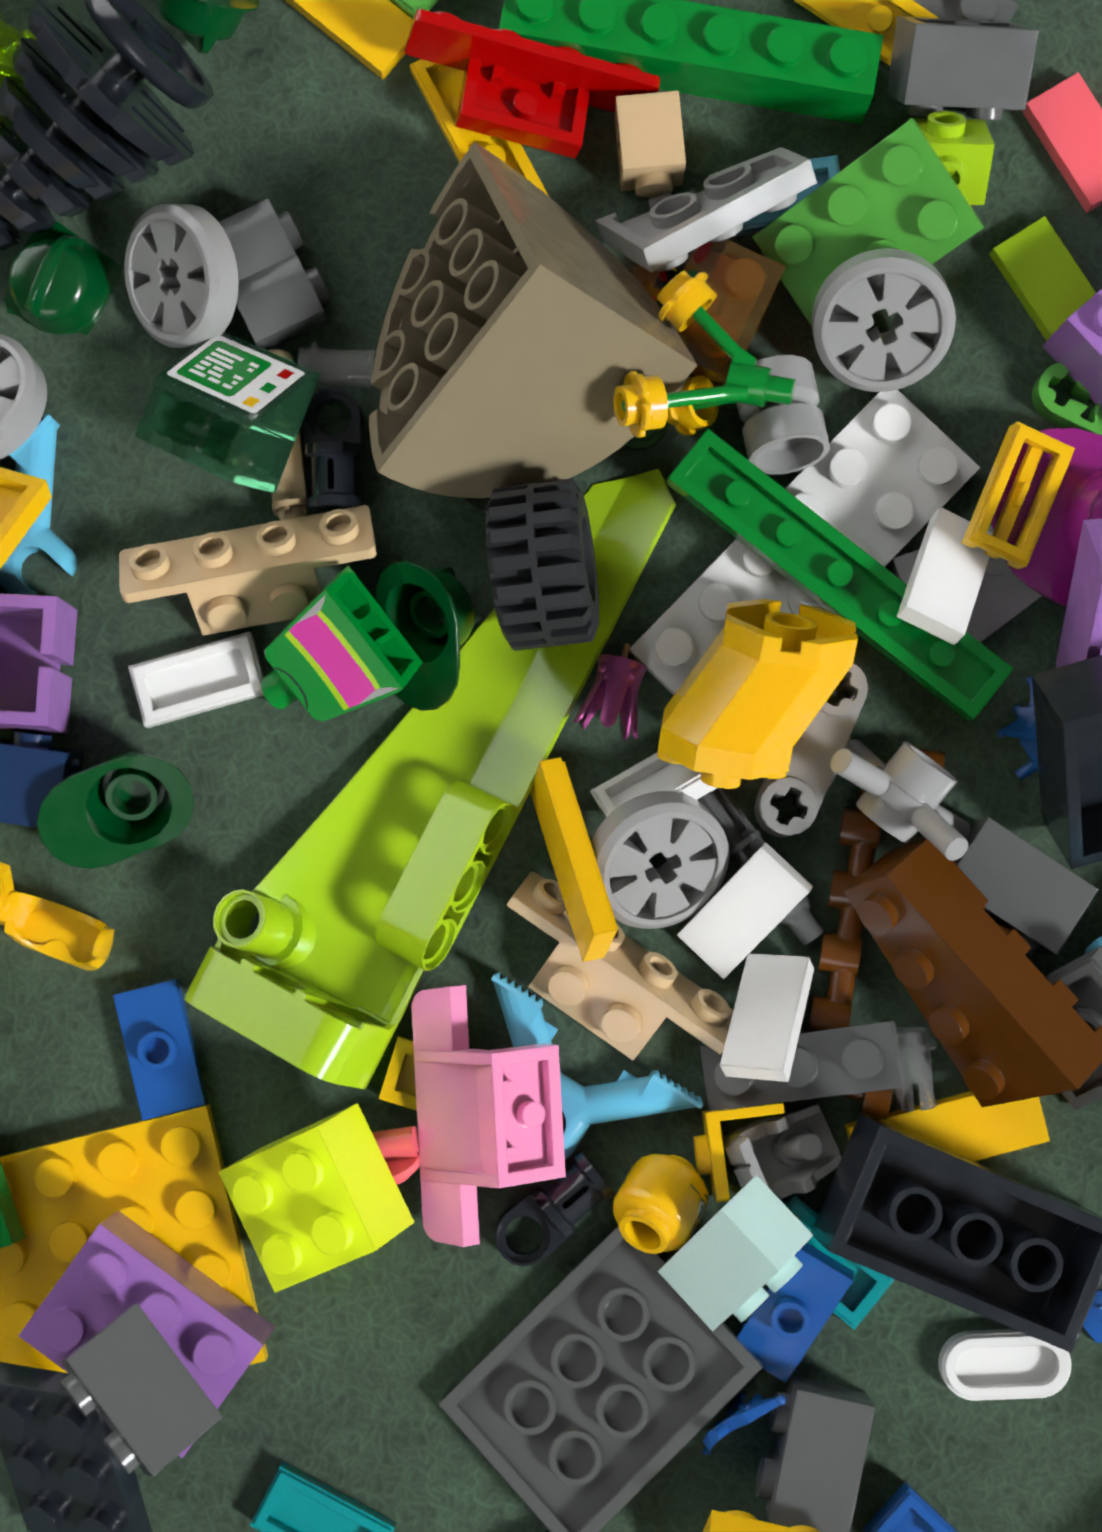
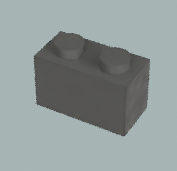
(961, 65)
(1024, 886)
(138, 1392)
(816, 1455)

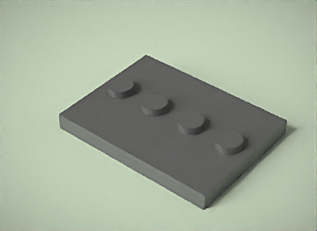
(598, 1388)

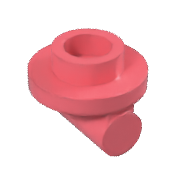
(400, 1151)

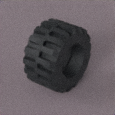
(542, 564)

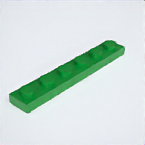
(833, 572)

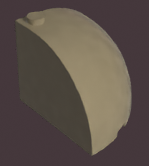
(509, 343)

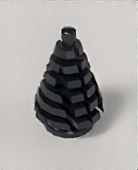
(88, 112)

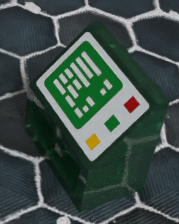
(230, 410)

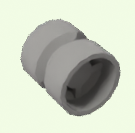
(781, 435)

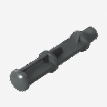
(743, 843)

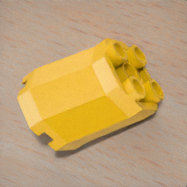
(756, 691)

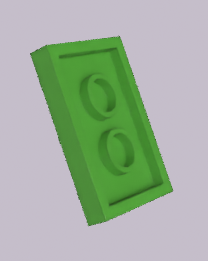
(884, 199)

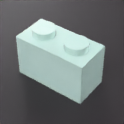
(737, 1254)

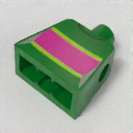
(338, 653)

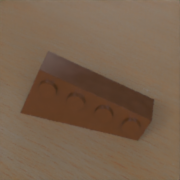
(972, 980)

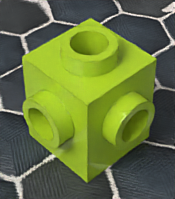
(963, 148)

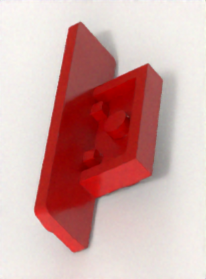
(521, 85)

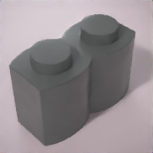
(274, 290)

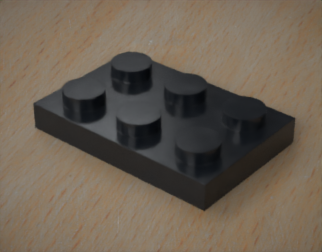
(59, 1459)

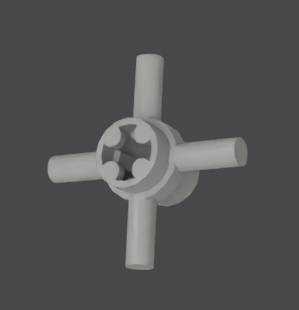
(905, 795)

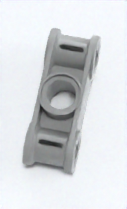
(810, 760)

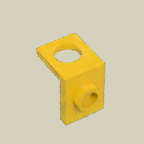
(709, 1147)

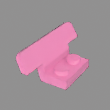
(479, 1115)

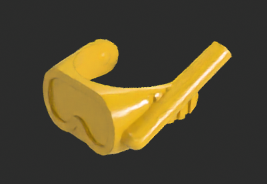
(53, 927)

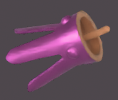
(615, 691)

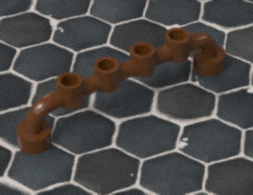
(842, 951)

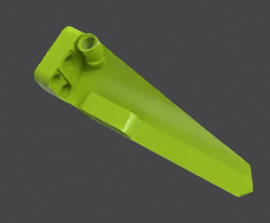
(412, 836)

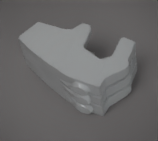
(784, 1150)

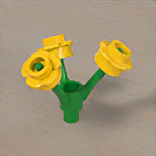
(644, 400)

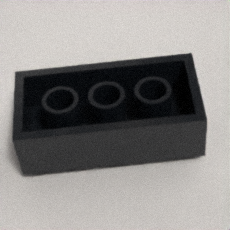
(963, 1232)

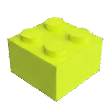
(316, 1198)

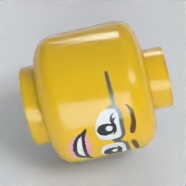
(660, 1203)

